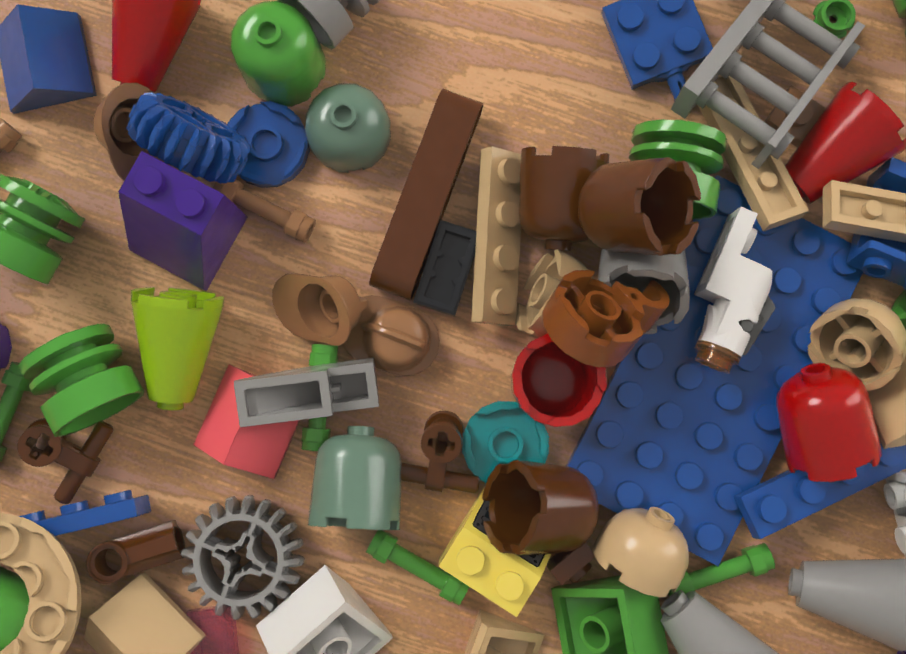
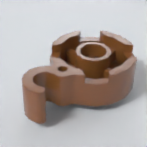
(601, 321)

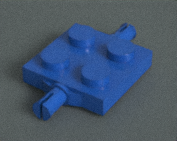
(657, 40)

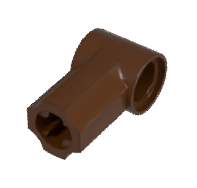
(138, 552)

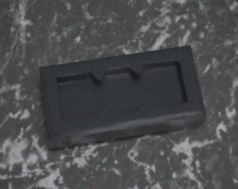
(446, 268)

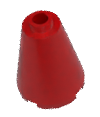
(148, 37)
(845, 142)

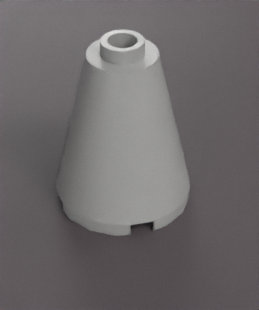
(857, 595)
(702, 628)

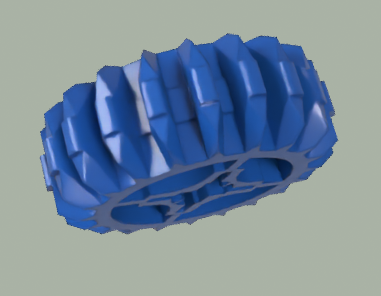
(187, 138)

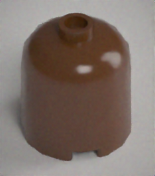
(551, 193)
(640, 206)
(539, 508)

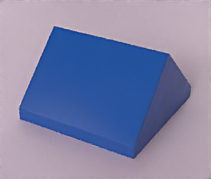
(44, 58)

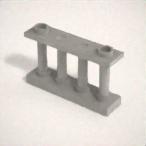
(725, 61)

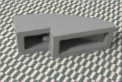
(307, 392)

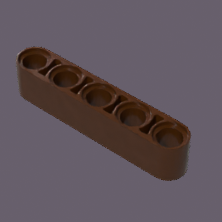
(426, 194)

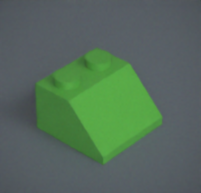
(608, 619)

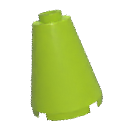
(174, 340)

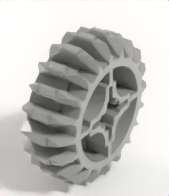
(225, 550)

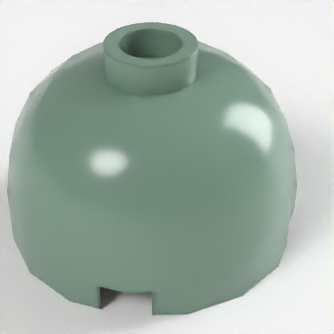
(347, 127)

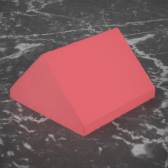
(248, 448)

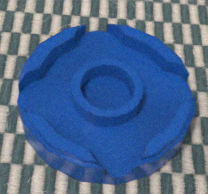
(276, 143)

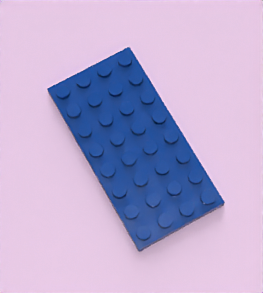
(700, 436)

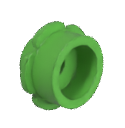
(841, 10)

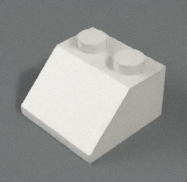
(323, 619)

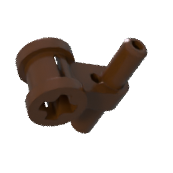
(439, 453)
(78, 460)

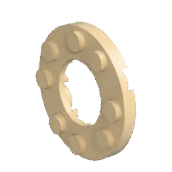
(50, 584)

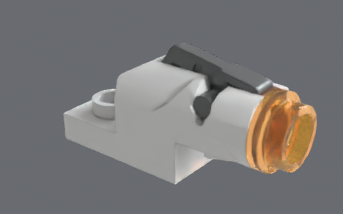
(738, 293)

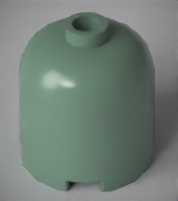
(357, 482)

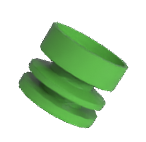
(687, 142)
(28, 223)
(78, 372)

